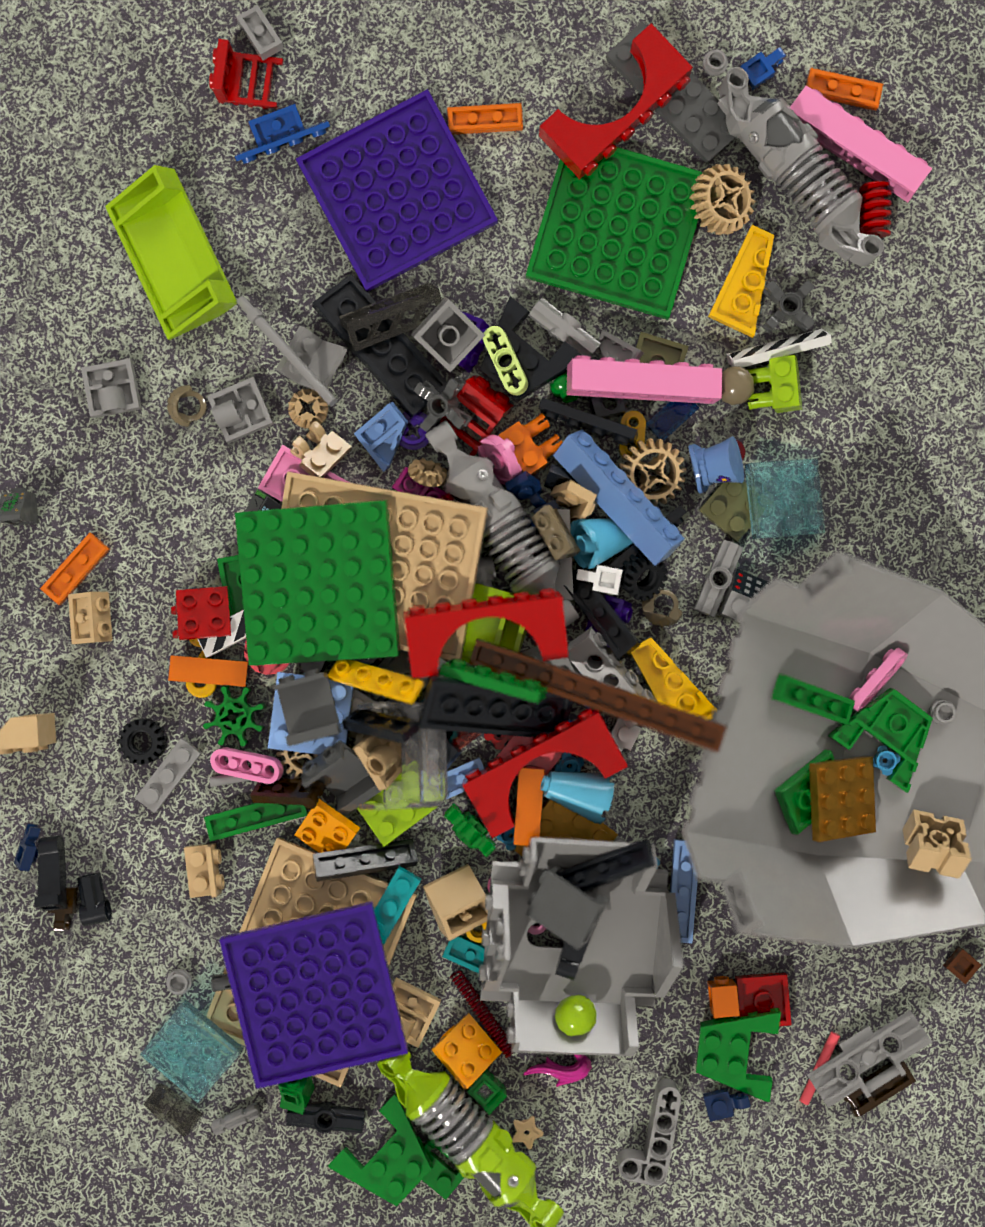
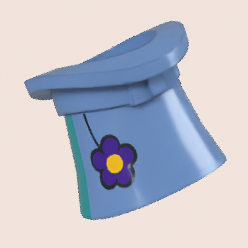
(716, 464)

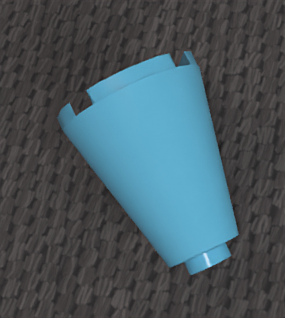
(597, 540)
(580, 792)

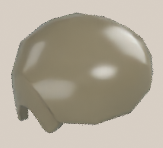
(736, 385)

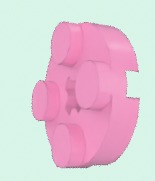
(502, 455)

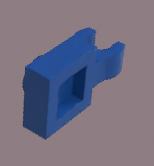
(761, 68)

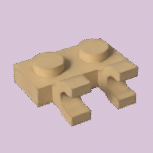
(325, 455)

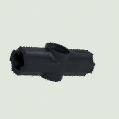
(343, 1118)

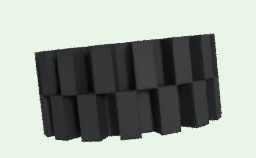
(649, 584)
(127, 741)

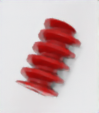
(873, 210)

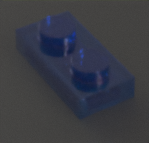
(670, 418)

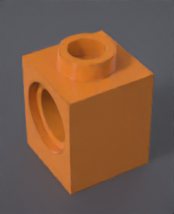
(723, 997)

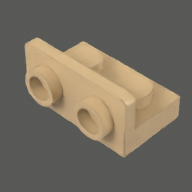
(574, 496)
(90, 617)
(204, 870)

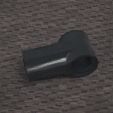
(94, 906)

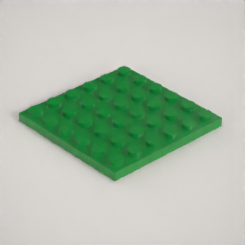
(618, 232)
(318, 583)

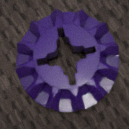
(412, 442)

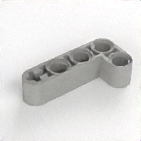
(656, 1131)

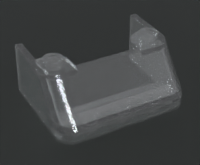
(422, 764)

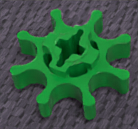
(237, 726)
(470, 830)

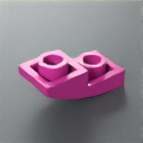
(406, 484)

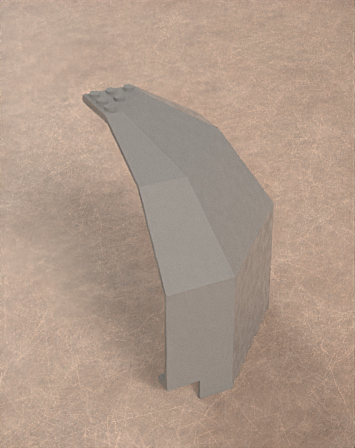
(832, 637)

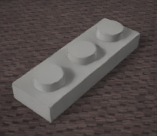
(168, 775)

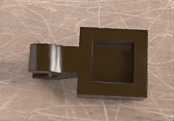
(62, 919)

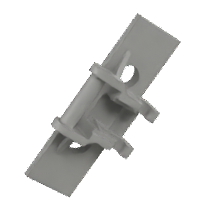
(864, 1052)

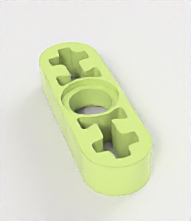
(519, 373)

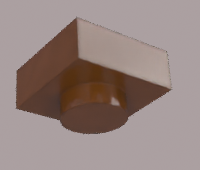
(962, 965)

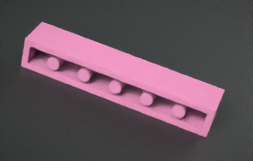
(861, 145)
(644, 380)

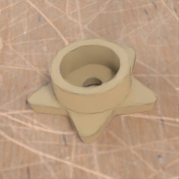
(521, 1127)

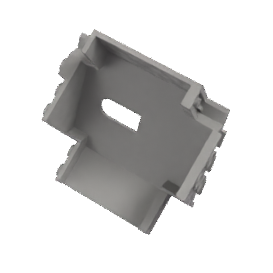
(625, 965)

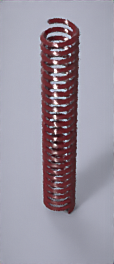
(505, 1048)

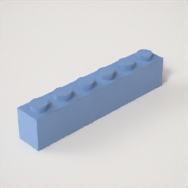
(619, 497)

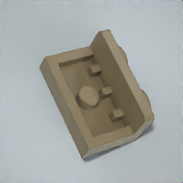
(555, 533)

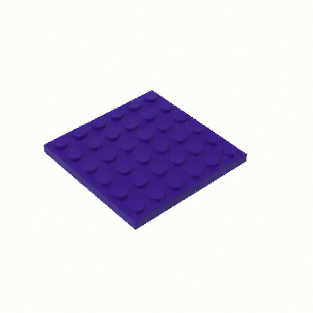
(397, 190)
(314, 995)

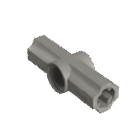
(563, 328)
(725, 563)

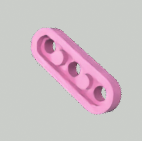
(878, 678)
(238, 765)

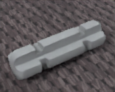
(235, 1119)

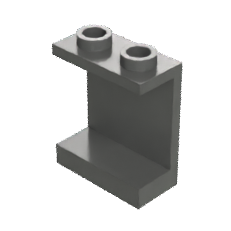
(308, 707)
(342, 776)
(565, 908)

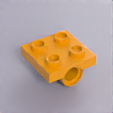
(326, 829)
(466, 1051)

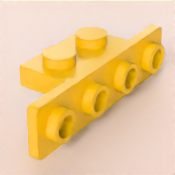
(376, 680)

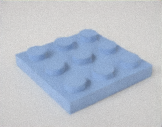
(342, 698)

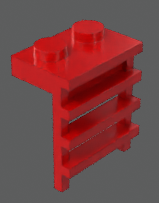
(228, 76)
(486, 404)

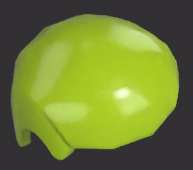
(575, 1015)

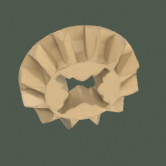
(295, 408)
(427, 473)

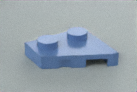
(383, 434)

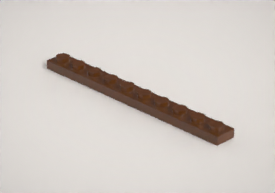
(602, 696)

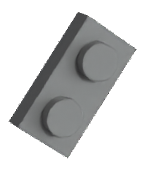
(260, 32)

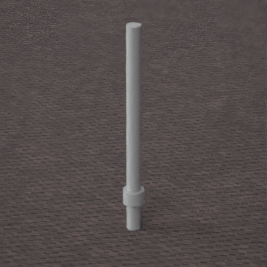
(256, 317)

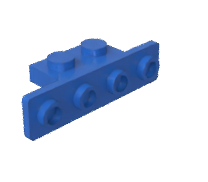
(277, 129)

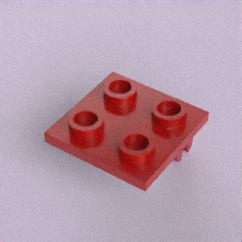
(202, 613)

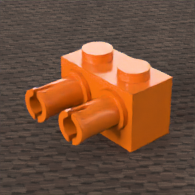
(531, 456)

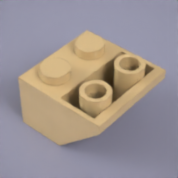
(28, 733)
(457, 902)

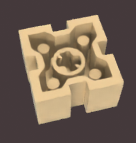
(936, 844)

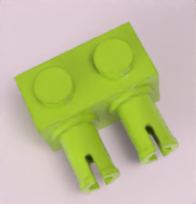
(785, 382)

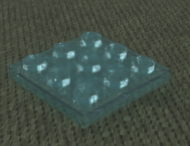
(784, 498)
(191, 1051)

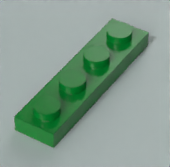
(501, 682)
(812, 699)
(250, 818)

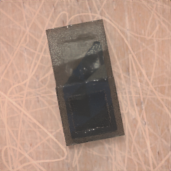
(173, 1108)

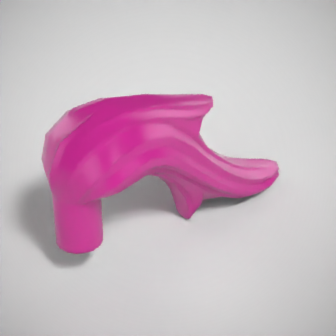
(563, 1074)

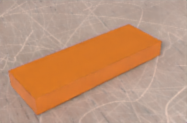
(845, 88)
(485, 118)
(75, 568)
(207, 671)
(528, 806)

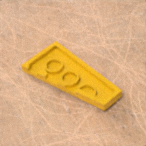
(742, 290)
(668, 682)

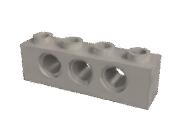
(592, 643)

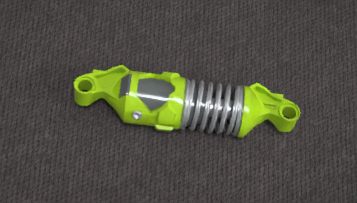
(474, 1143)

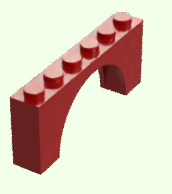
(584, 145)
(431, 627)
(583, 737)

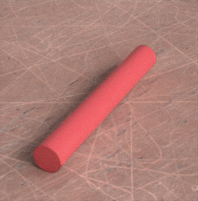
(824, 1057)

